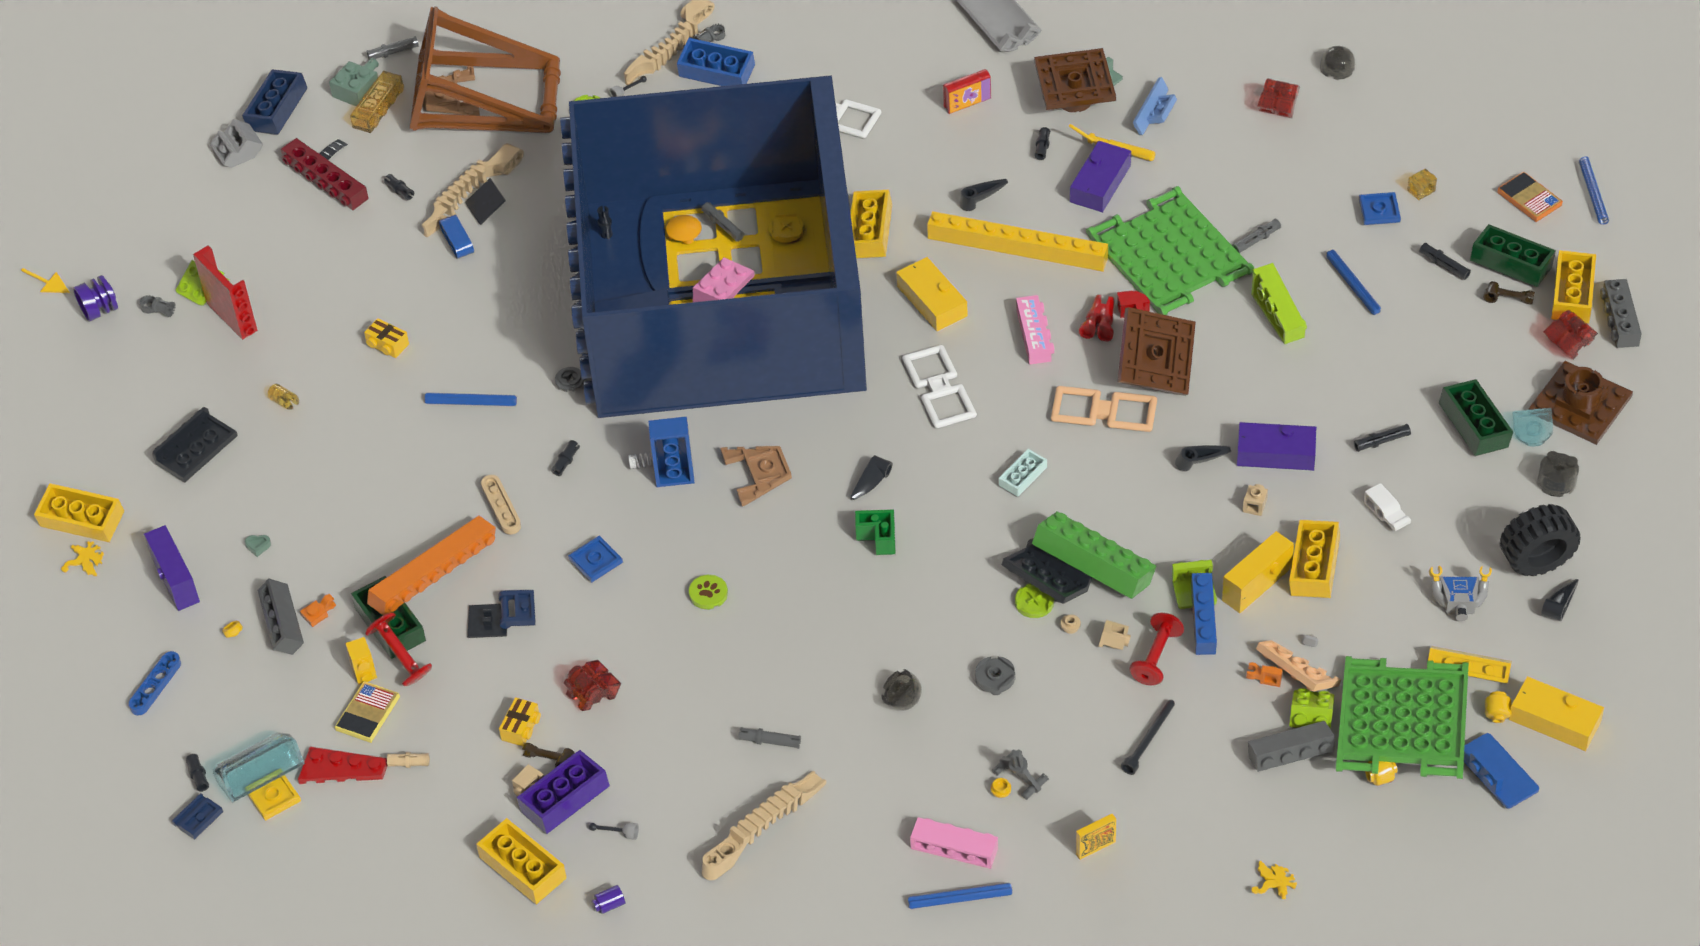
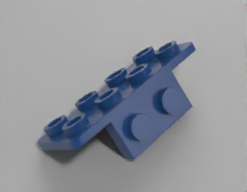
(1499, 771)

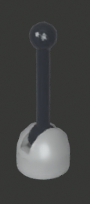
(619, 91)
(629, 830)

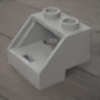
(226, 143)

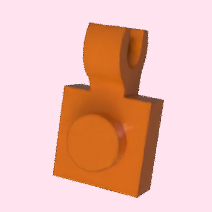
(317, 611)
(1267, 675)

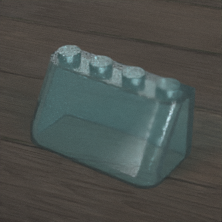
(258, 765)

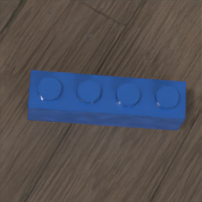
(1203, 614)

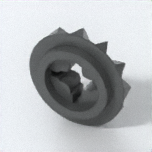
(565, 374)

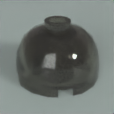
(1337, 62)
(902, 690)

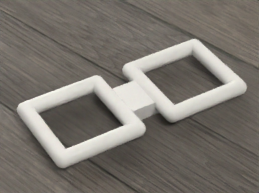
(865, 108)
(939, 386)

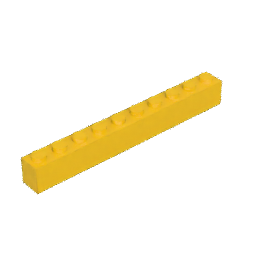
(1017, 241)

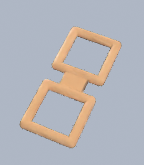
(1104, 409)

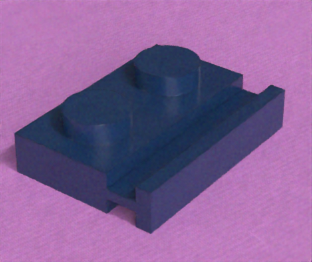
(197, 816)

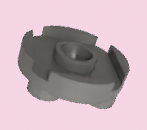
(992, 684)

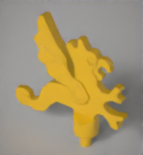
(84, 558)
(1277, 881)

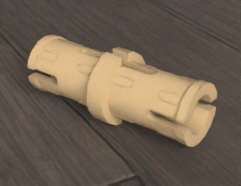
(408, 759)

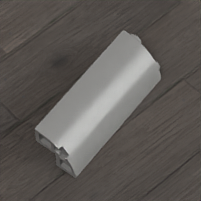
(1002, 22)

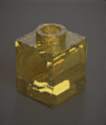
(1422, 184)

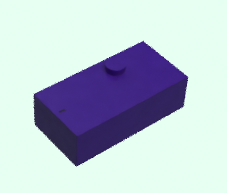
(1100, 176)
(1276, 446)
(171, 568)
(563, 791)

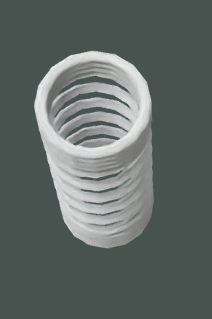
(632, 460)

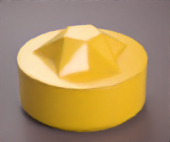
(232, 629)

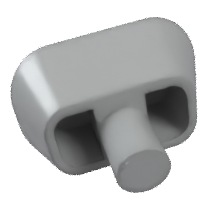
(1310, 640)

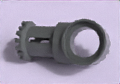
(708, 33)
(158, 305)

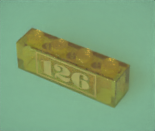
(377, 101)

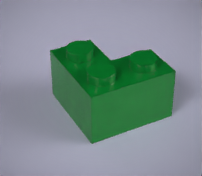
(877, 526)

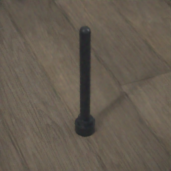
(1131, 763)

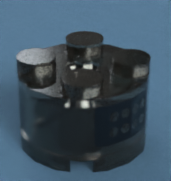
(1558, 474)

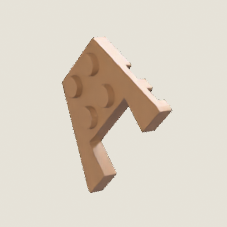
(442, 103)
(766, 468)

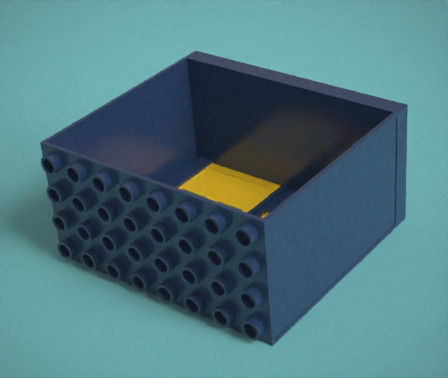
(665, 157)

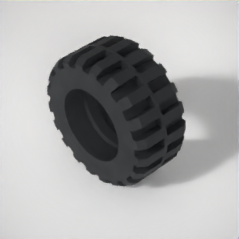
(1540, 540)

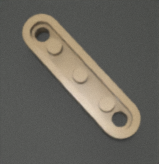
(501, 504)

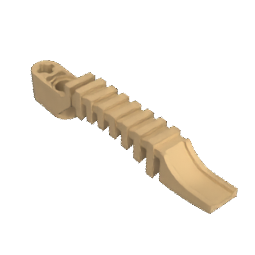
(693, 13)
(501, 163)
(725, 854)

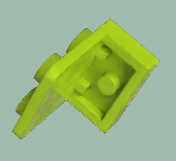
(191, 286)
(1182, 578)
(1311, 707)

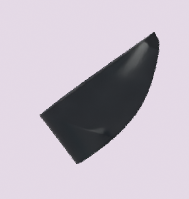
(979, 192)
(1199, 454)
(872, 476)
(1558, 603)

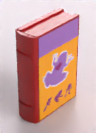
(967, 91)

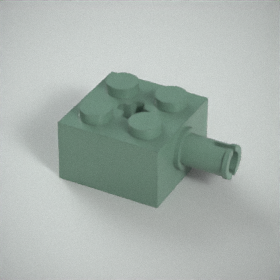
(353, 81)

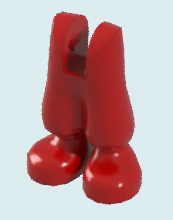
(1100, 314)

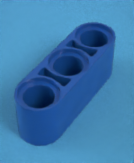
(456, 236)

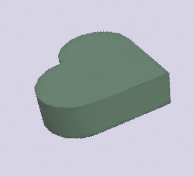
(257, 544)

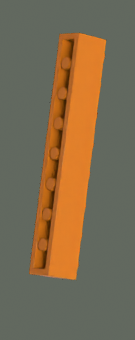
(431, 565)

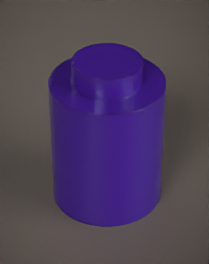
(608, 899)

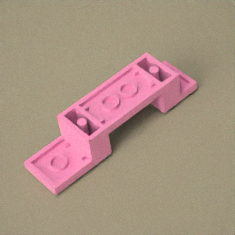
(722, 281)

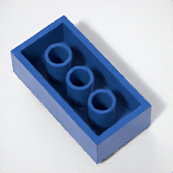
(715, 63)
(671, 451)

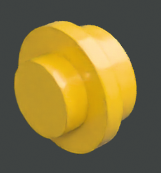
(1001, 788)

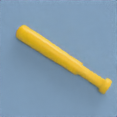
(1136, 151)

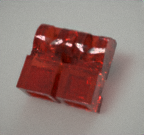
(1278, 97)
(1570, 333)
(591, 684)

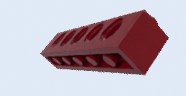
(324, 174)

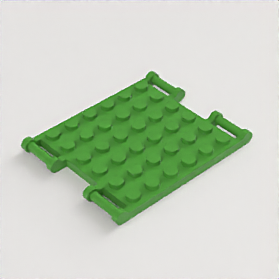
(1170, 251)
(1403, 716)

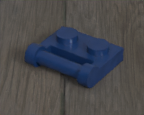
(524, 608)

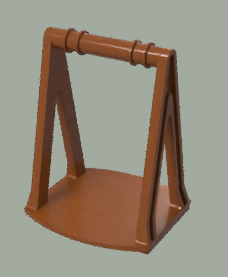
(521, 57)

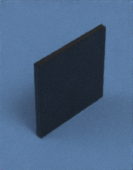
(485, 201)
(485, 621)

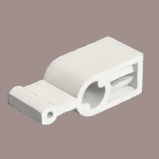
(1386, 507)

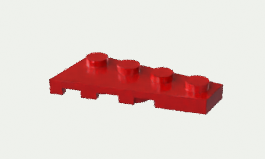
(339, 765)

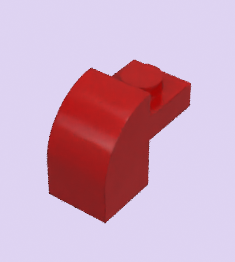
(1133, 300)

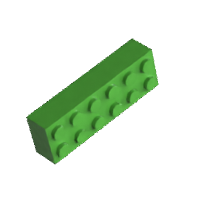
(1094, 554)

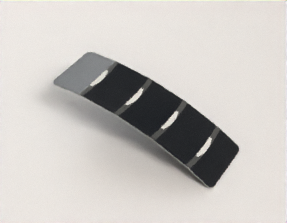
(332, 148)

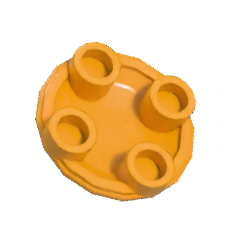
(683, 228)

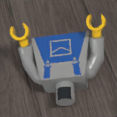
(1459, 594)

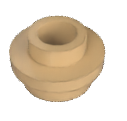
(1070, 627)

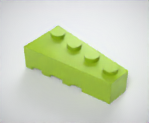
(1277, 303)

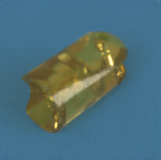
(282, 396)

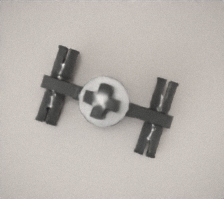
(1018, 765)

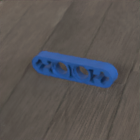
(157, 684)

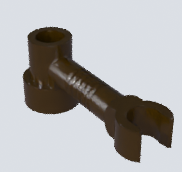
(1493, 291)
(533, 751)

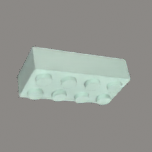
(1022, 472)

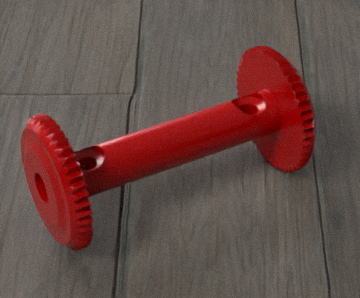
(398, 649)
(1147, 671)

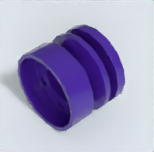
(97, 297)

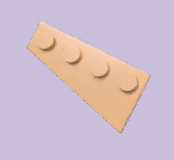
(1298, 667)

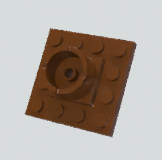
(1075, 80)
(1156, 351)
(1582, 401)

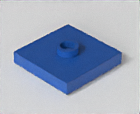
(1379, 208)
(595, 558)

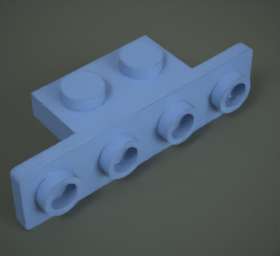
(1155, 108)

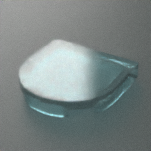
(1533, 426)

